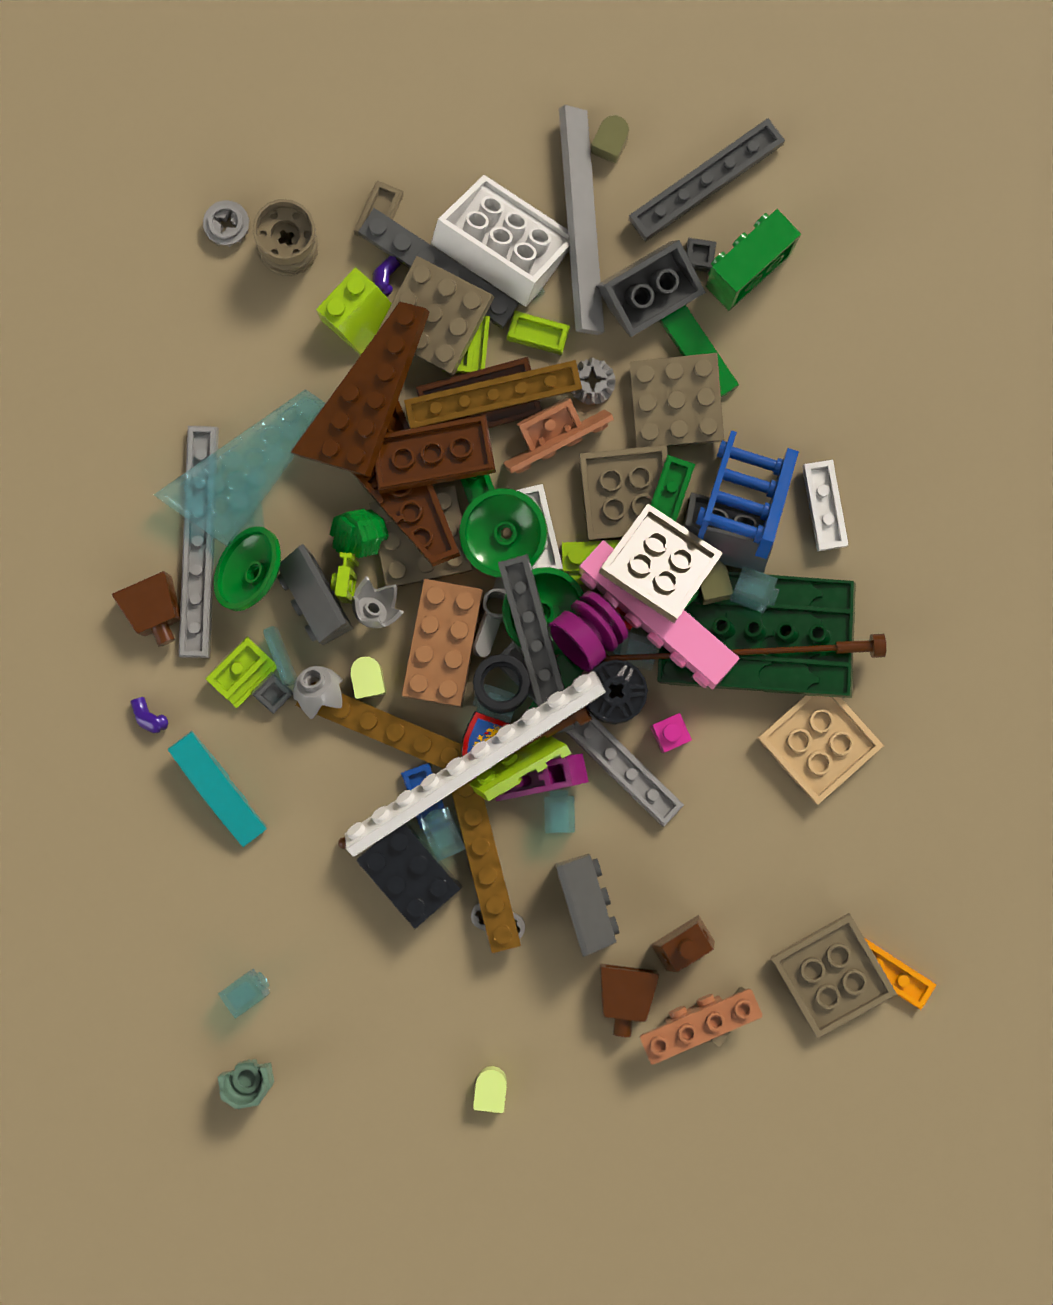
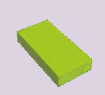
(538, 333)

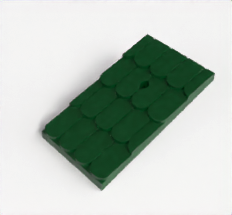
(816, 614)

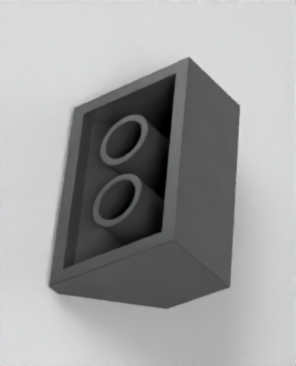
(651, 288)
(736, 549)
(313, 596)
(587, 903)

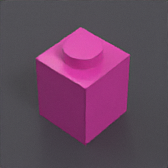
(670, 733)

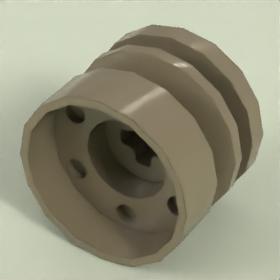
(281, 222)

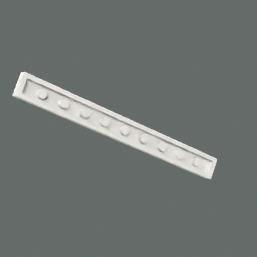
(479, 759)

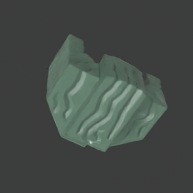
(246, 1084)

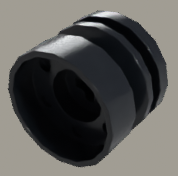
(634, 692)

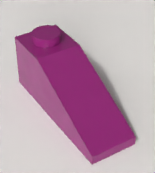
(558, 774)

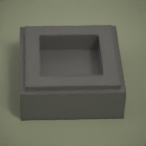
(701, 253)
(272, 693)

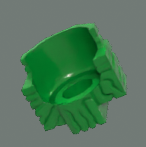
(358, 532)

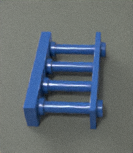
(769, 512)

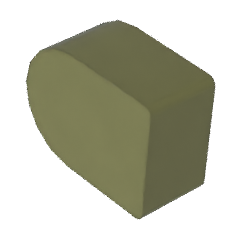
(611, 138)
(716, 585)

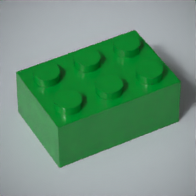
(752, 258)

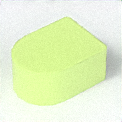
(367, 678)
(490, 1090)

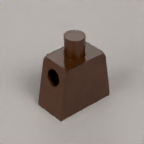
(151, 607)
(684, 945)
(626, 995)

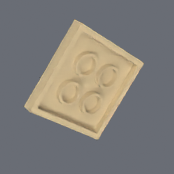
(820, 744)

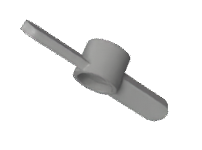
(490, 622)

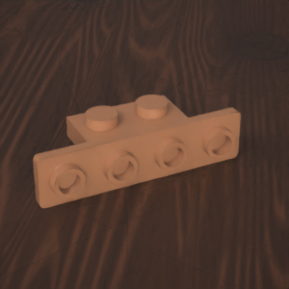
(553, 429)
(700, 1024)

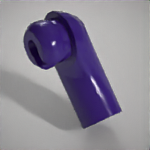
(382, 273)
(146, 719)

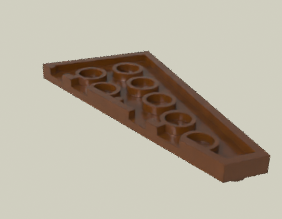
(359, 412)
(415, 510)

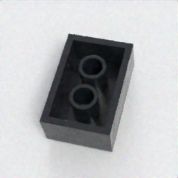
(409, 874)

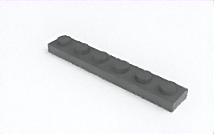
(706, 179)
(405, 246)
(532, 629)

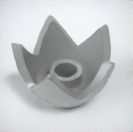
(379, 601)
(325, 692)

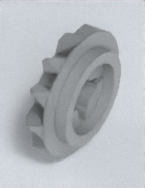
(221, 212)
(603, 389)

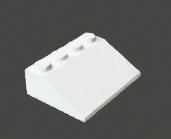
(502, 239)

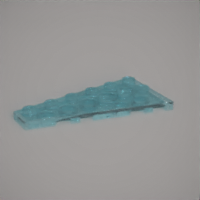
(235, 479)

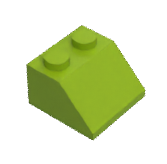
(355, 310)

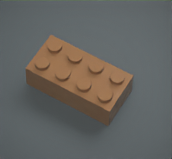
(443, 643)

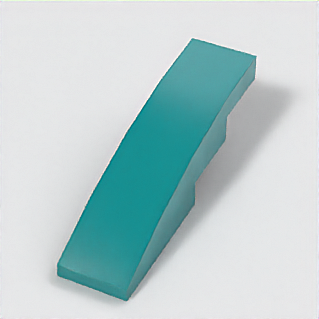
(217, 788)

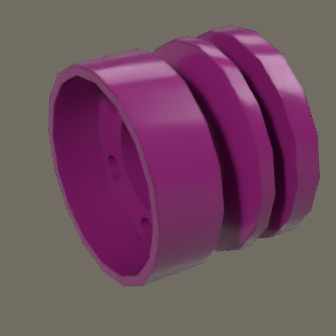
(588, 631)

